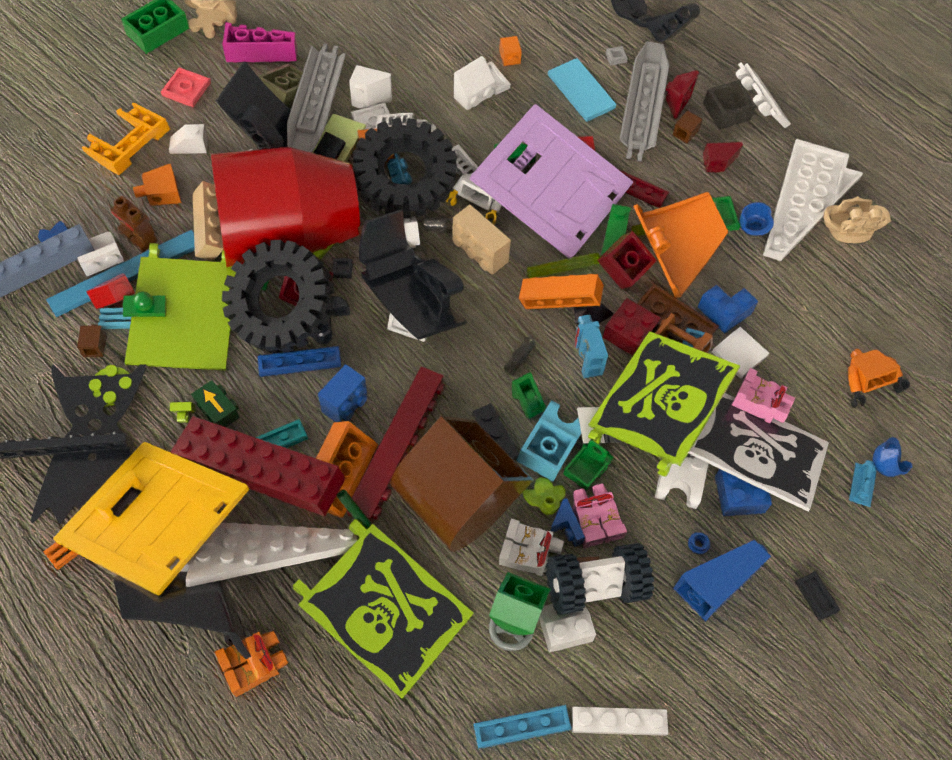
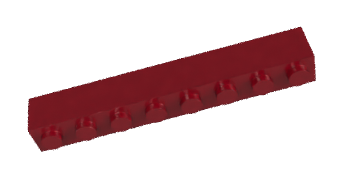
(397, 442)

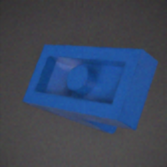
(566, 519)

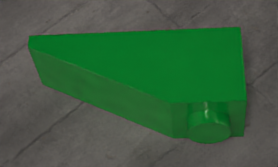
(616, 225)

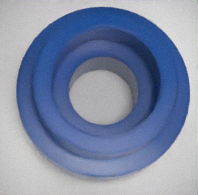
(701, 537)

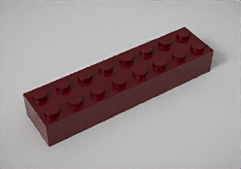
(261, 465)

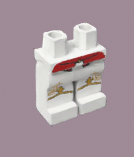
(528, 548)

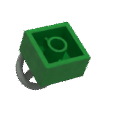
(516, 610)

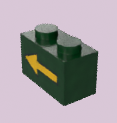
(215, 404)

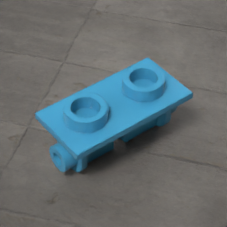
(398, 167)
(863, 483)

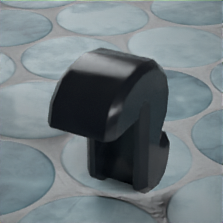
(340, 308)

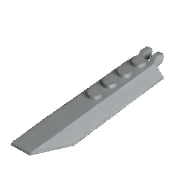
(314, 98)
(645, 99)

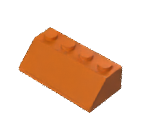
(352, 452)

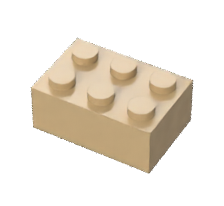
(480, 239)

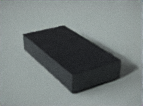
(817, 596)

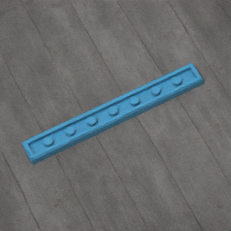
(77, 295)

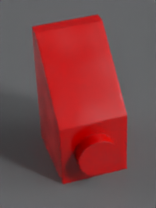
(110, 291)

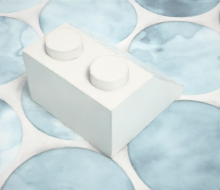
(473, 83)
(370, 87)
(566, 629)

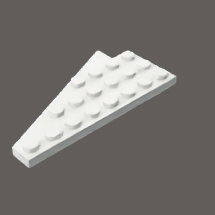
(812, 183)
(255, 548)

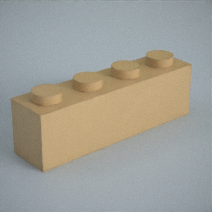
(206, 222)

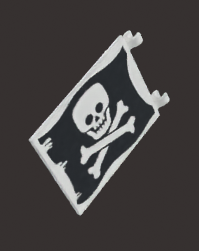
(763, 453)

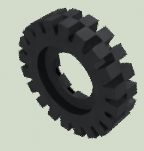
(386, 141)
(259, 267)

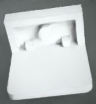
(104, 256)

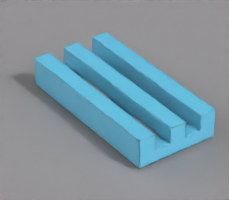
(110, 314)

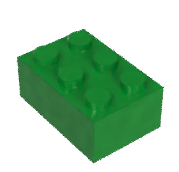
(155, 24)

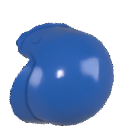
(756, 219)
(888, 459)

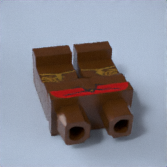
(134, 224)

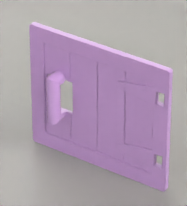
(561, 191)

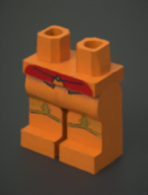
(248, 673)

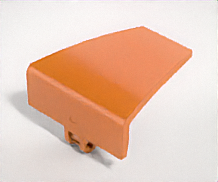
(683, 237)

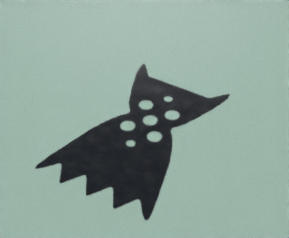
(72, 476)

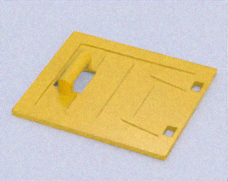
(161, 525)

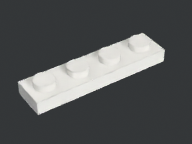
(619, 721)

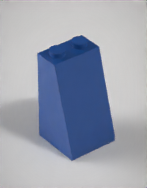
(719, 579)

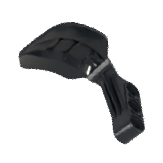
(636, 13)

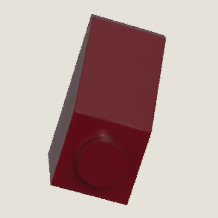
(720, 156)

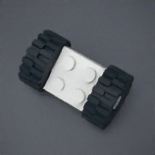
(623, 576)

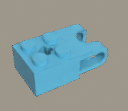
(549, 443)

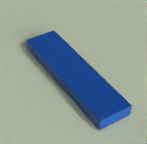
(299, 361)

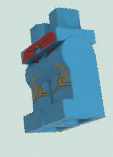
(590, 347)

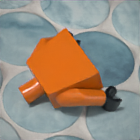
(873, 371)

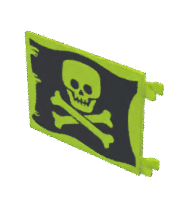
(663, 399)
(385, 609)

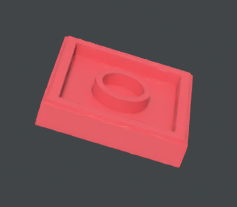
(186, 87)

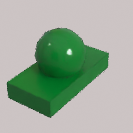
(144, 305)

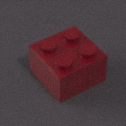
(627, 260)
(630, 326)

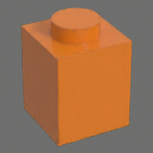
(510, 50)

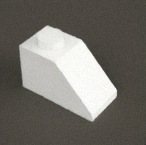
(189, 139)
(411, 231)

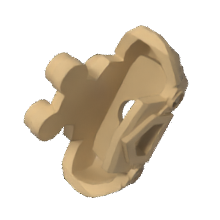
(210, 14)
(863, 220)

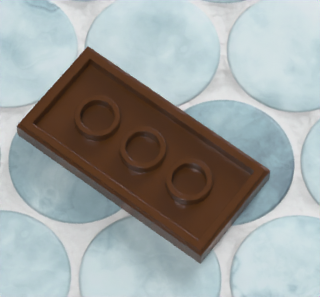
(663, 304)

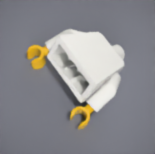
(473, 193)

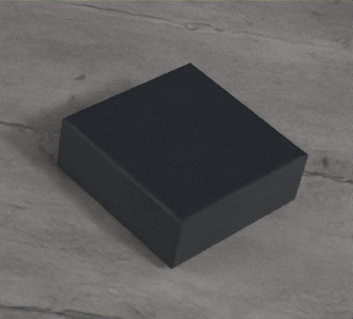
(342, 268)

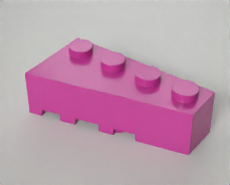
(258, 45)

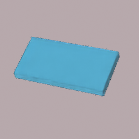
(581, 89)

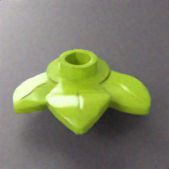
(543, 494)

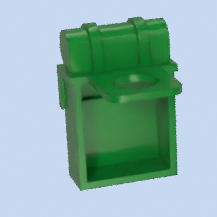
(588, 465)

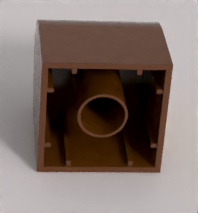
(459, 480)

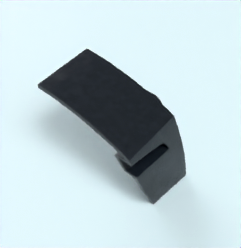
(263, 114)
(406, 285)

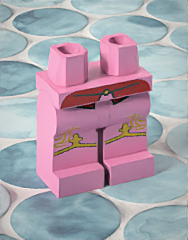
(763, 398)
(598, 516)

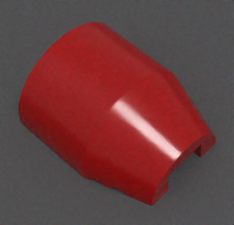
(283, 198)

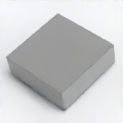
(616, 55)

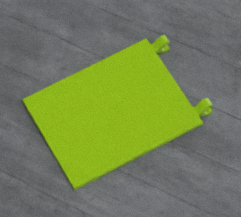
(194, 327)

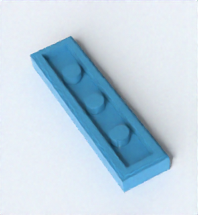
(522, 726)

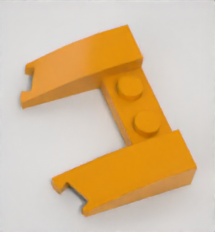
(117, 157)

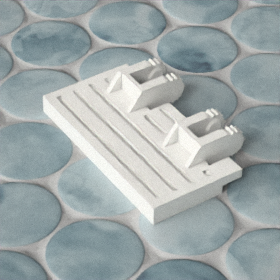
(764, 100)

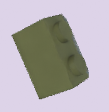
(283, 82)

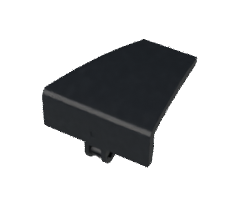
(198, 606)

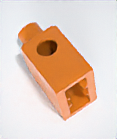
(159, 186)

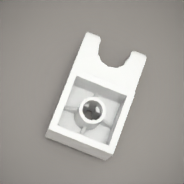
(687, 477)

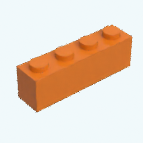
(561, 291)

